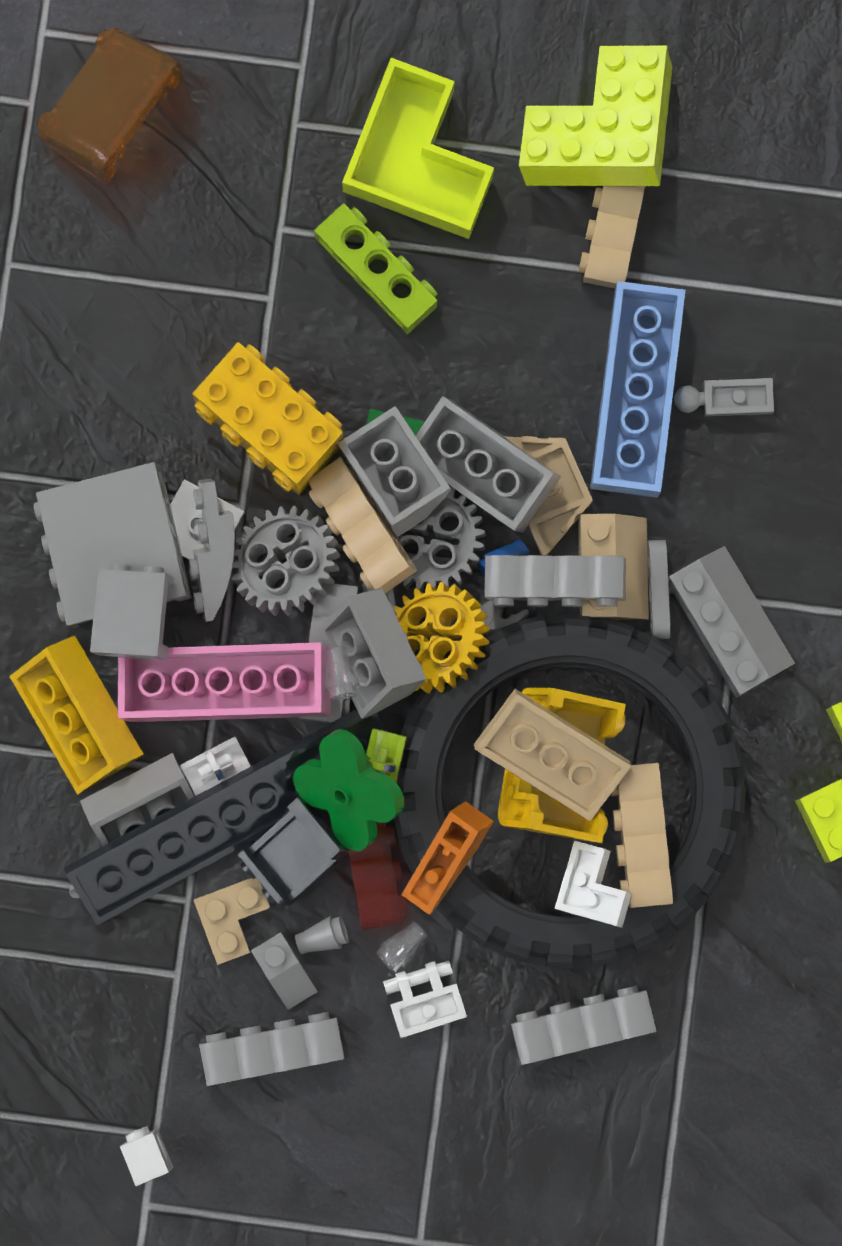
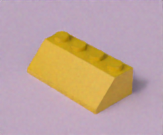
(75, 714)

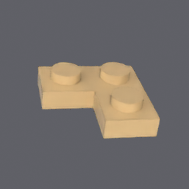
(221, 917)

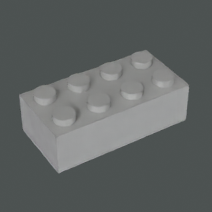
(486, 465)

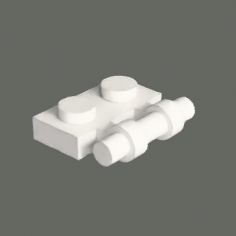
(429, 1009)

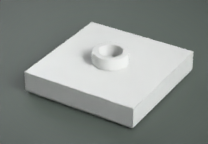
(187, 518)

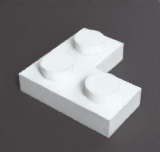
(582, 888)

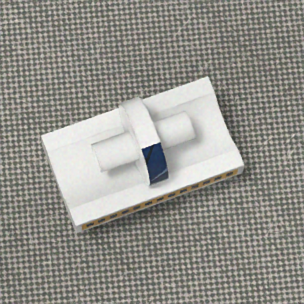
(215, 766)

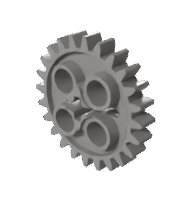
(462, 554)
(299, 582)

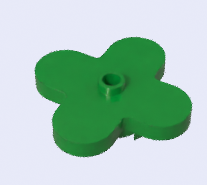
(348, 790)

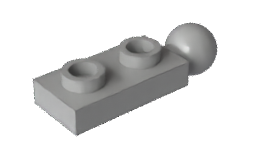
(728, 397)

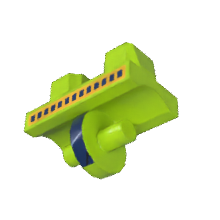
(386, 752)

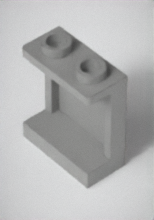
(130, 612)

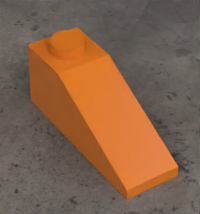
(447, 856)

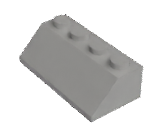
(730, 621)

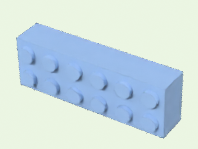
(637, 389)

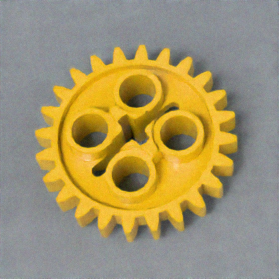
(440, 609)

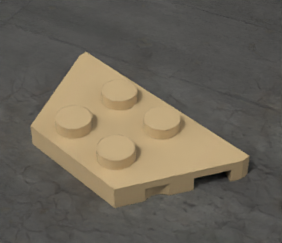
(567, 498)

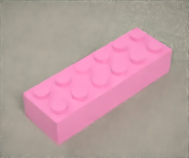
(225, 683)

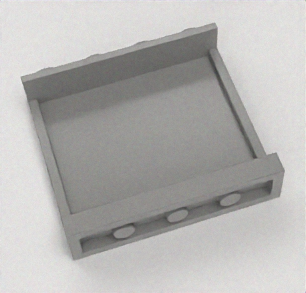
(108, 522)

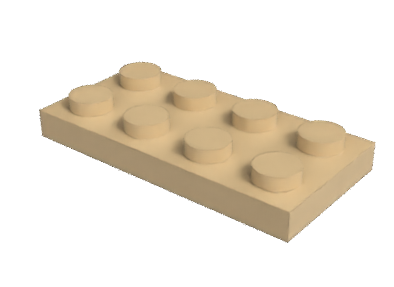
(552, 755)

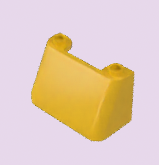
(533, 810)

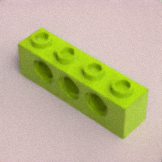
(406, 311)

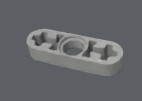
(658, 589)

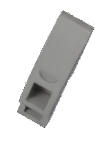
(212, 564)

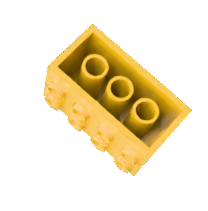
(268, 418)

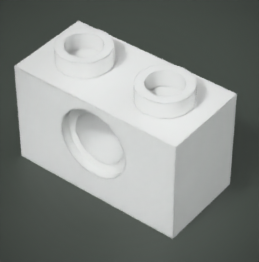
(145, 1155)

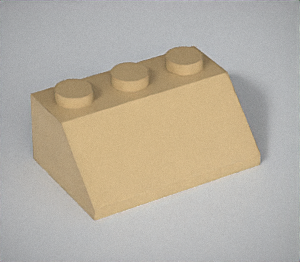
(618, 537)

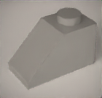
(284, 970)

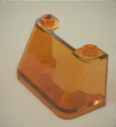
(108, 102)

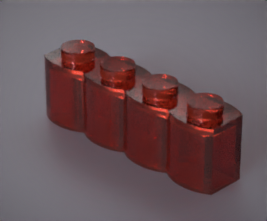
(376, 881)

